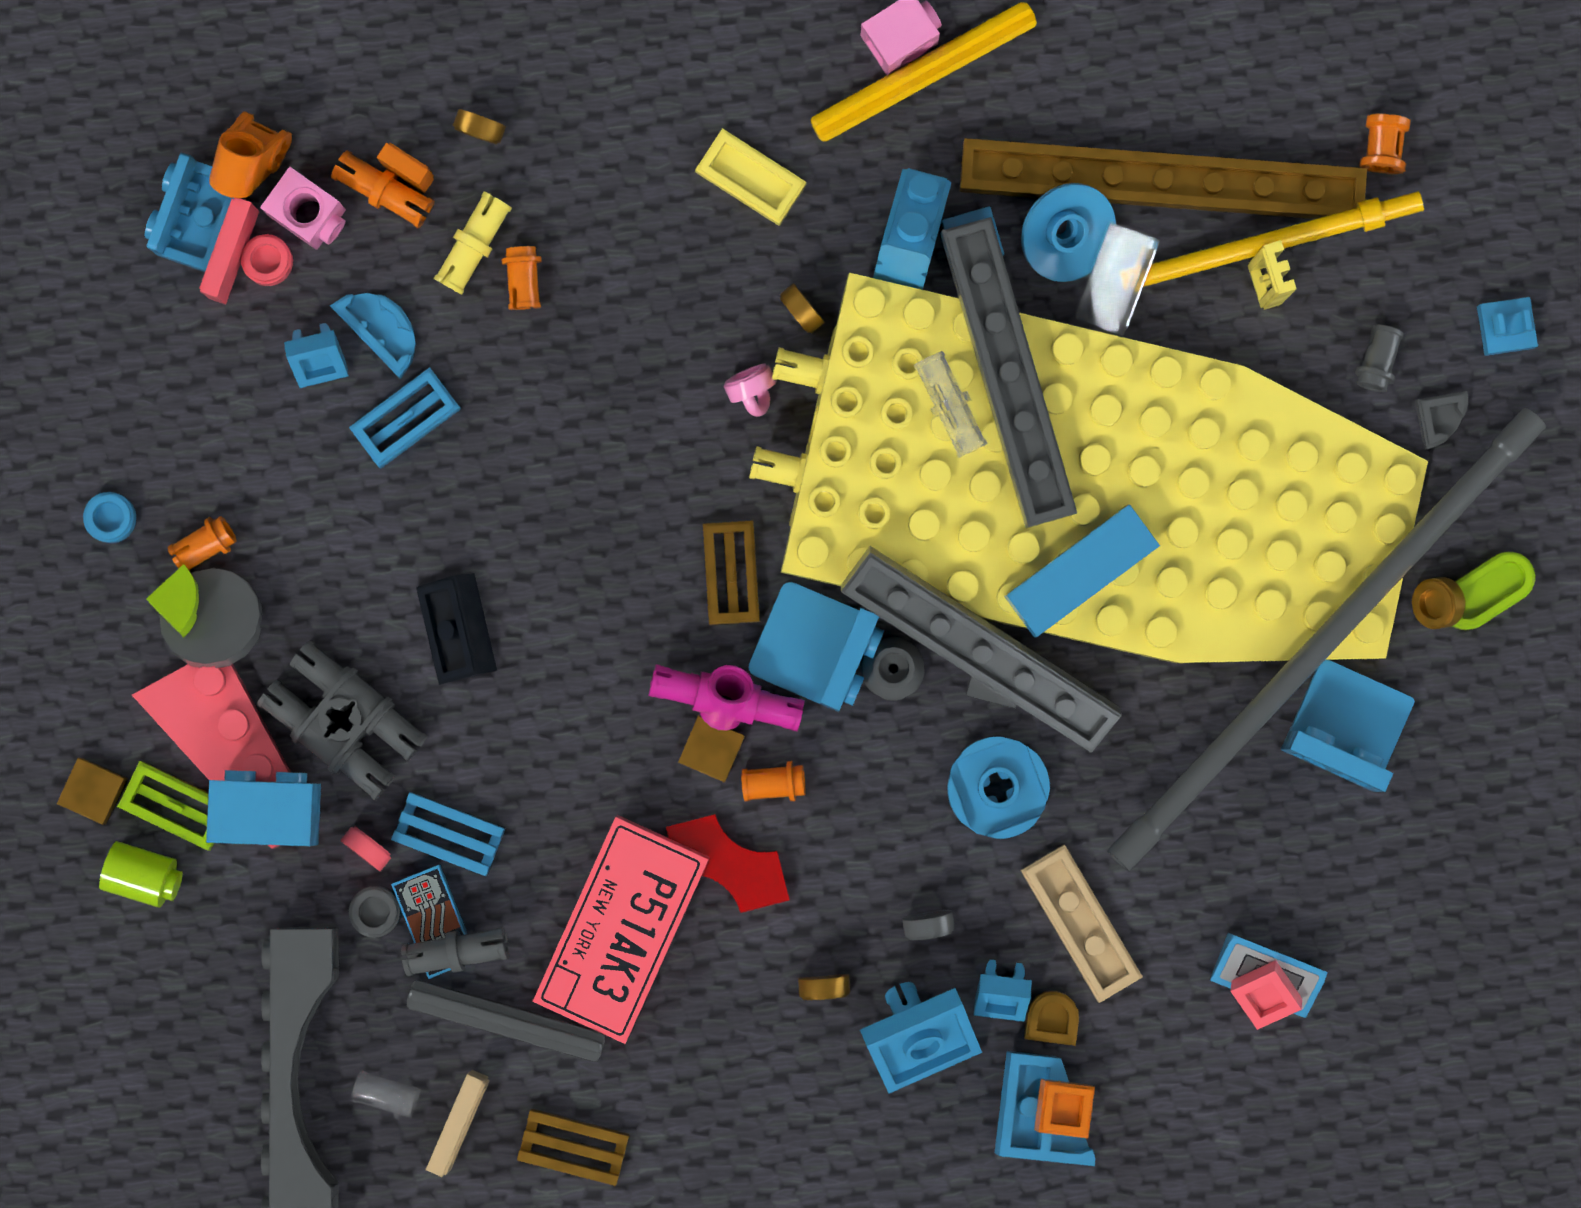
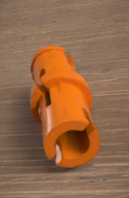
(382, 189)

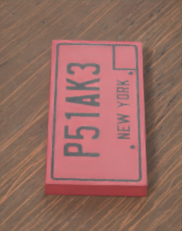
(621, 929)

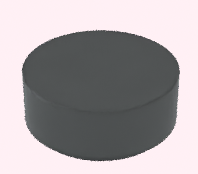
(374, 911)
(928, 925)

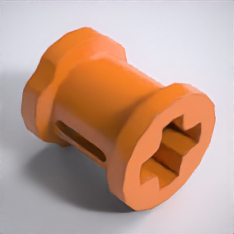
(1385, 143)

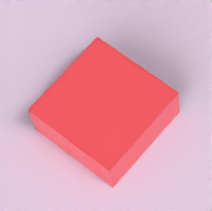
(1266, 995)

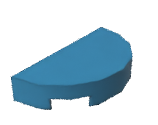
(381, 327)

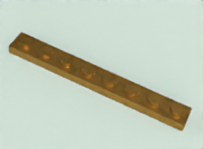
(1163, 179)

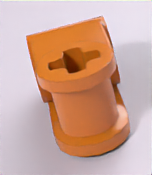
(247, 156)

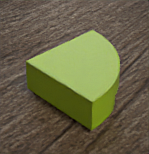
(177, 600)

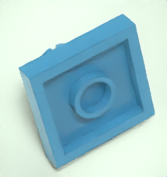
(919, 1037)

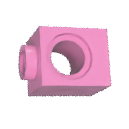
(901, 33)
(290, 194)

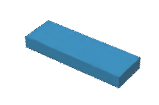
(1082, 571)

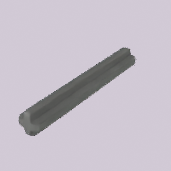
(505, 1020)

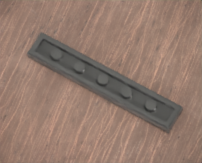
(1008, 372)
(980, 649)

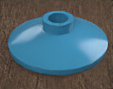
(1074, 251)

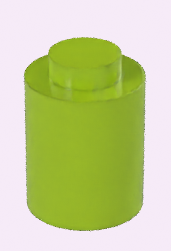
(140, 875)

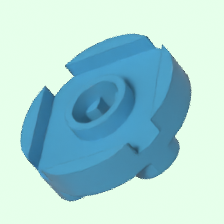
(1024, 800)

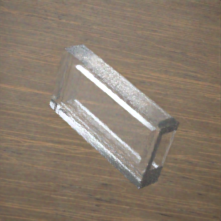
(1117, 279)

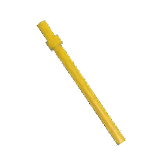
(1370, 215)

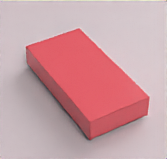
(227, 250)

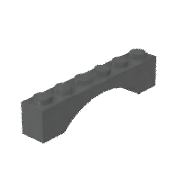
(301, 973)

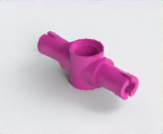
(747, 700)

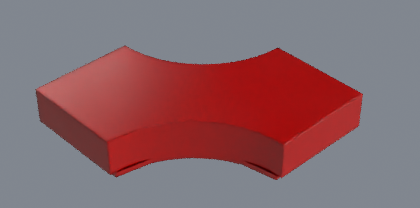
(749, 875)

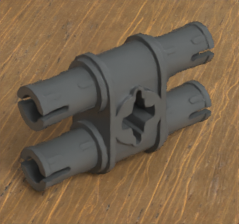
(314, 725)

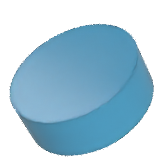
(109, 517)

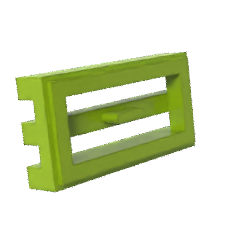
(135, 786)

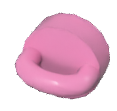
(748, 384)

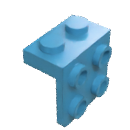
(815, 646)

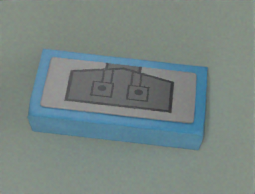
(1242, 956)

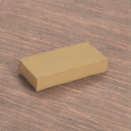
(458, 1123)

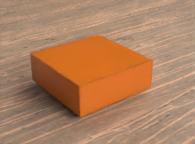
(405, 167)
(1064, 1108)

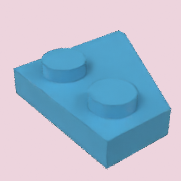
(1018, 1113)

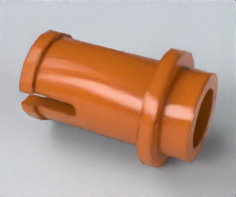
(522, 277)
(203, 543)
(774, 782)

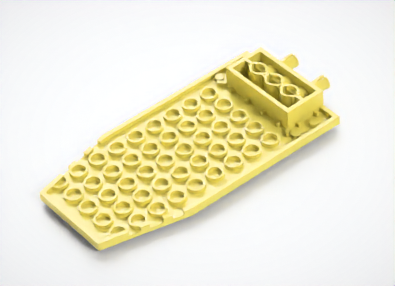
(1246, 486)

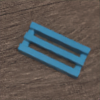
(370, 444)
(407, 818)

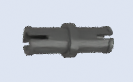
(455, 951)

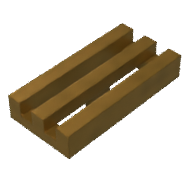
(734, 615)
(531, 1136)

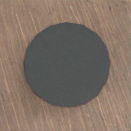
(224, 625)

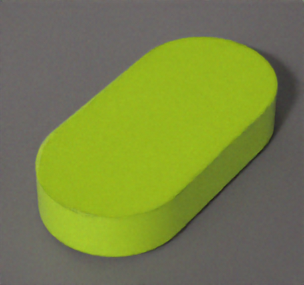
(1494, 588)

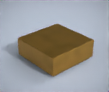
(711, 750)
(92, 791)

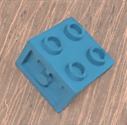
(1349, 725)

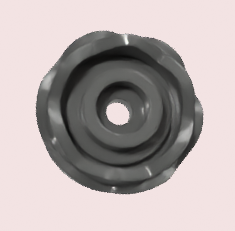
(900, 684)

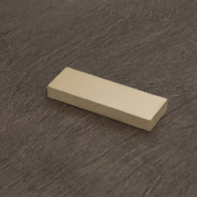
(1081, 923)

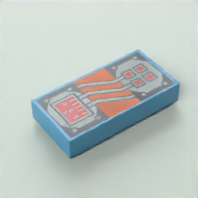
(428, 907)

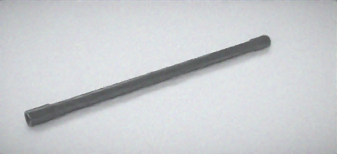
(1147, 829)

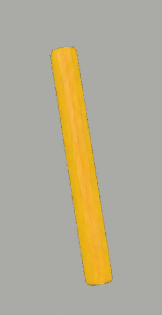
(923, 71)

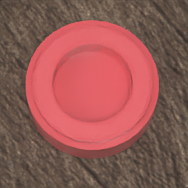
(267, 260)
(366, 848)

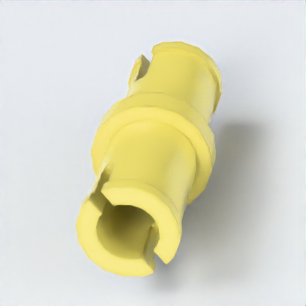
(472, 243)

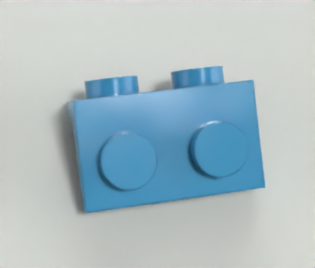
(188, 216)

